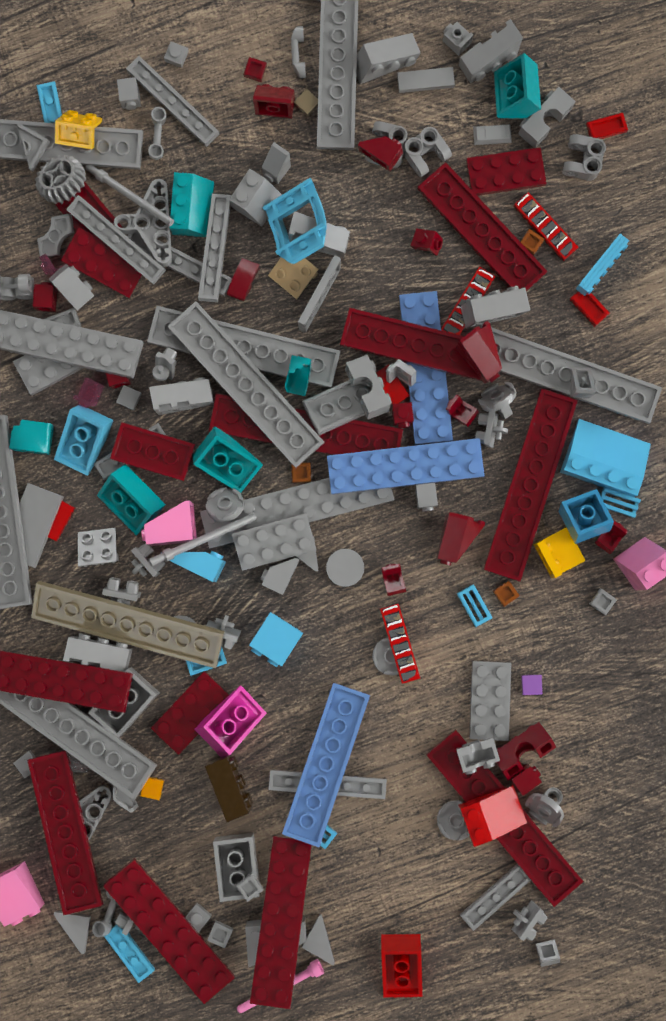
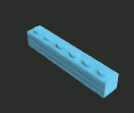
(602, 264)

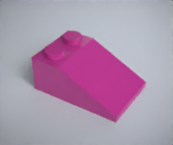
(230, 722)

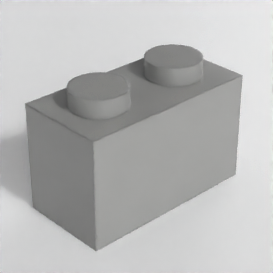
(72, 288)

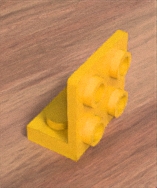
(76, 129)
(559, 553)

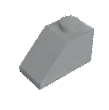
(276, 164)
(279, 576)

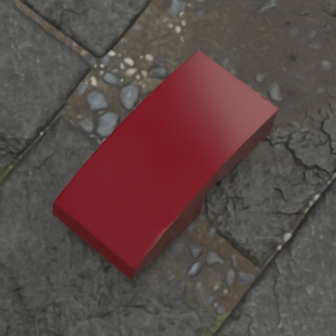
(242, 279)

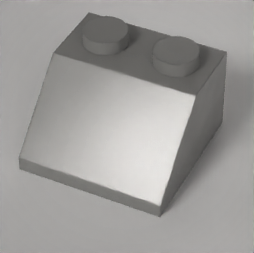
(252, 195)

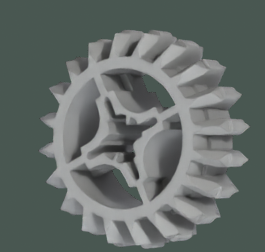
(60, 179)

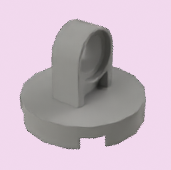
(498, 399)
(544, 808)

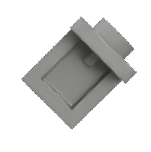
(402, 371)

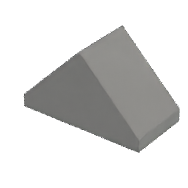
(582, 383)

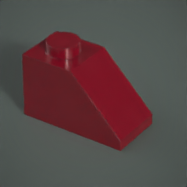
(382, 151)

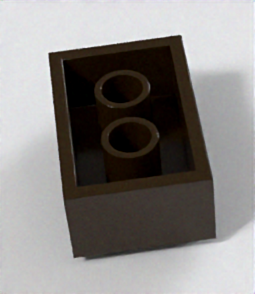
(229, 787)

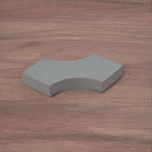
(60, 229)

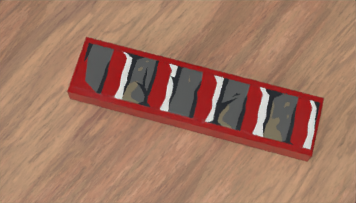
(546, 226)
(478, 285)
(400, 643)

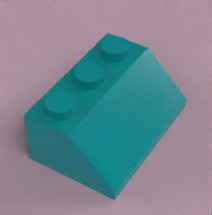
(517, 88)
(190, 204)
(130, 499)

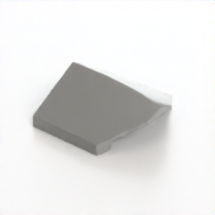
(124, 800)

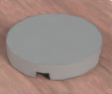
(224, 504)
(345, 567)
(384, 658)
(451, 821)

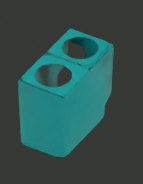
(298, 375)
(32, 437)

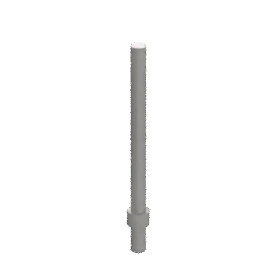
(103, 176)
(168, 554)

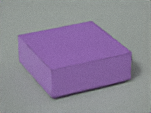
(531, 684)

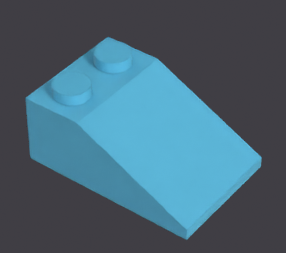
(82, 439)
(201, 563)

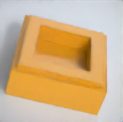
(153, 788)

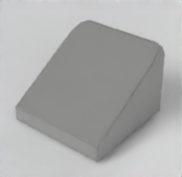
(548, 953)

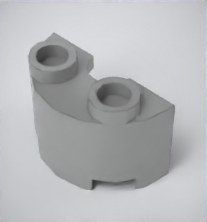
(477, 754)

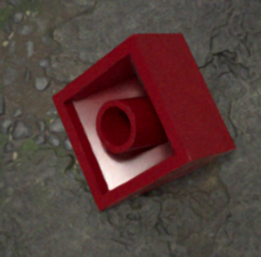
(274, 101)

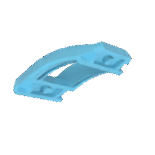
(286, 205)

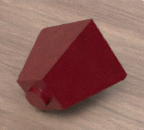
(481, 352)
(457, 536)

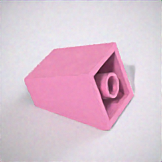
(172, 526)
(643, 564)
(18, 895)

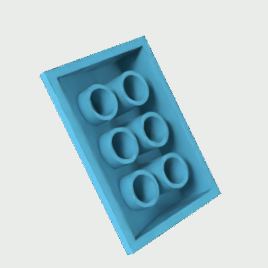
(606, 458)

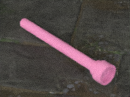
(314, 969)

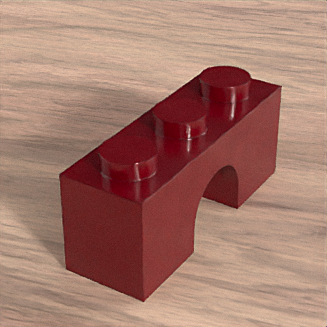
(533, 739)

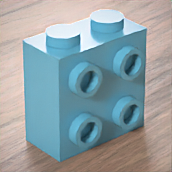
(275, 640)

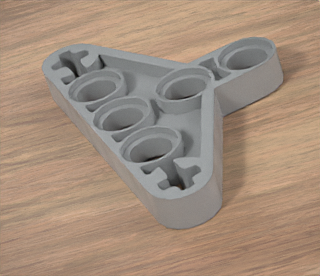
(151, 232)
(87, 802)

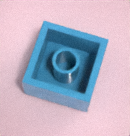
(586, 516)

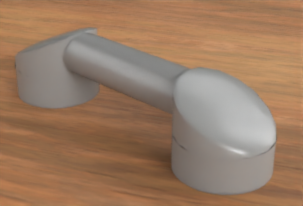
(299, 67)
(158, 118)
(103, 927)

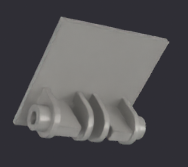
(97, 547)

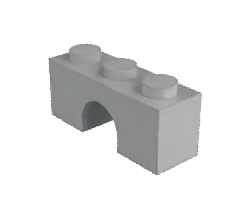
(557, 105)
(363, 372)

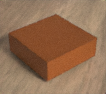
(532, 241)
(301, 473)
(506, 593)

